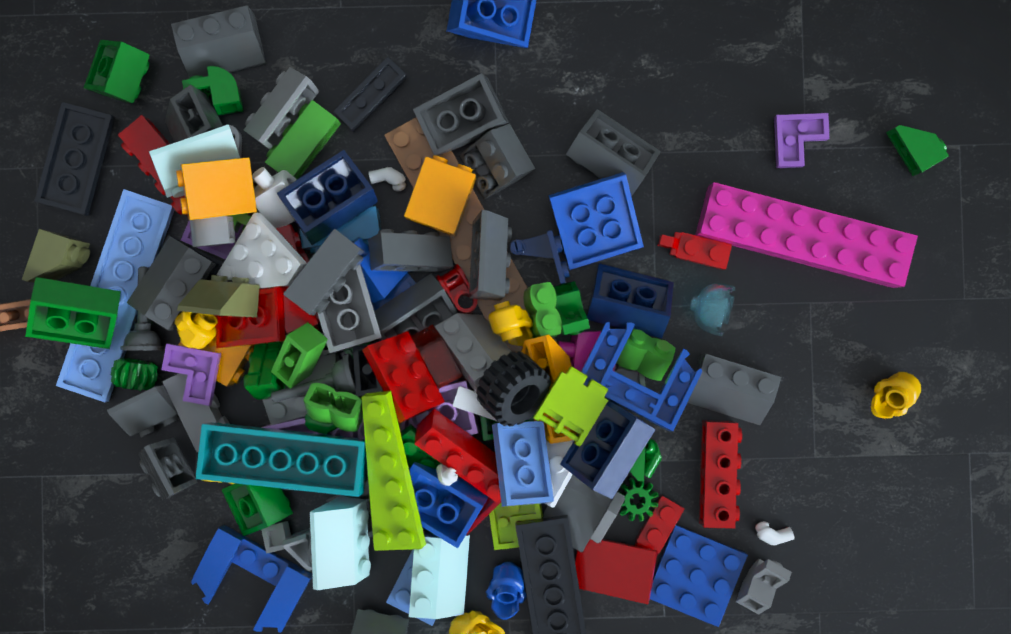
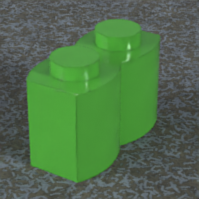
(540, 304)
(646, 355)
(334, 407)

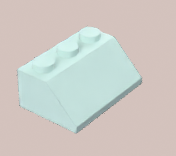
(205, 147)
(340, 543)
(439, 578)

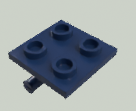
(543, 246)

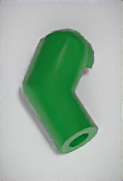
(323, 428)
(652, 457)

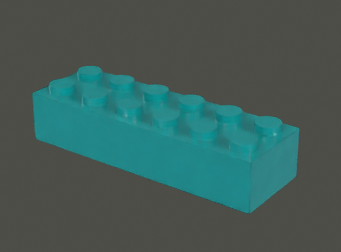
(282, 459)

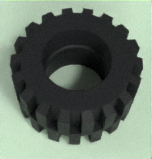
(513, 388)

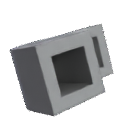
(212, 231)
(761, 584)

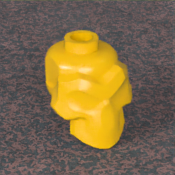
(511, 323)
(196, 329)
(895, 395)
(474, 623)

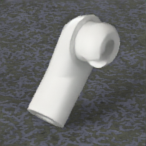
(389, 175)
(446, 475)
(771, 536)

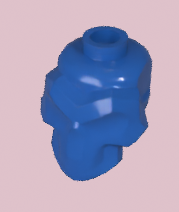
(506, 590)

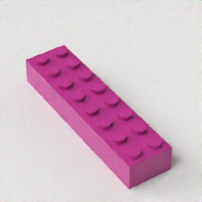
(806, 235)

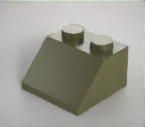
(55, 256)
(222, 297)

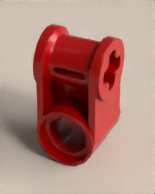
(456, 288)

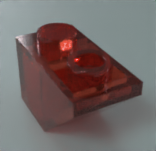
(436, 356)

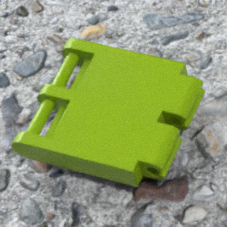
(573, 404)

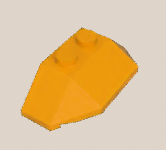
(552, 360)

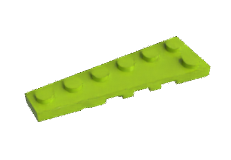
(391, 492)

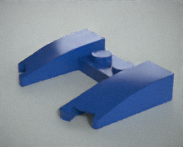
(661, 408)
(233, 547)

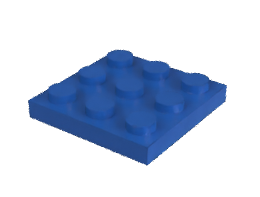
(596, 220)
(696, 575)

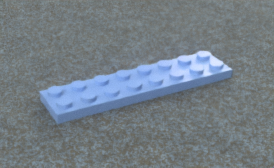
(131, 243)

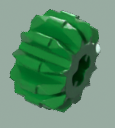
(134, 374)
(644, 492)

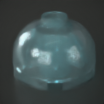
(713, 307)

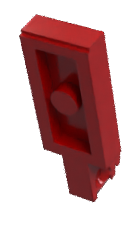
(697, 249)
(660, 525)

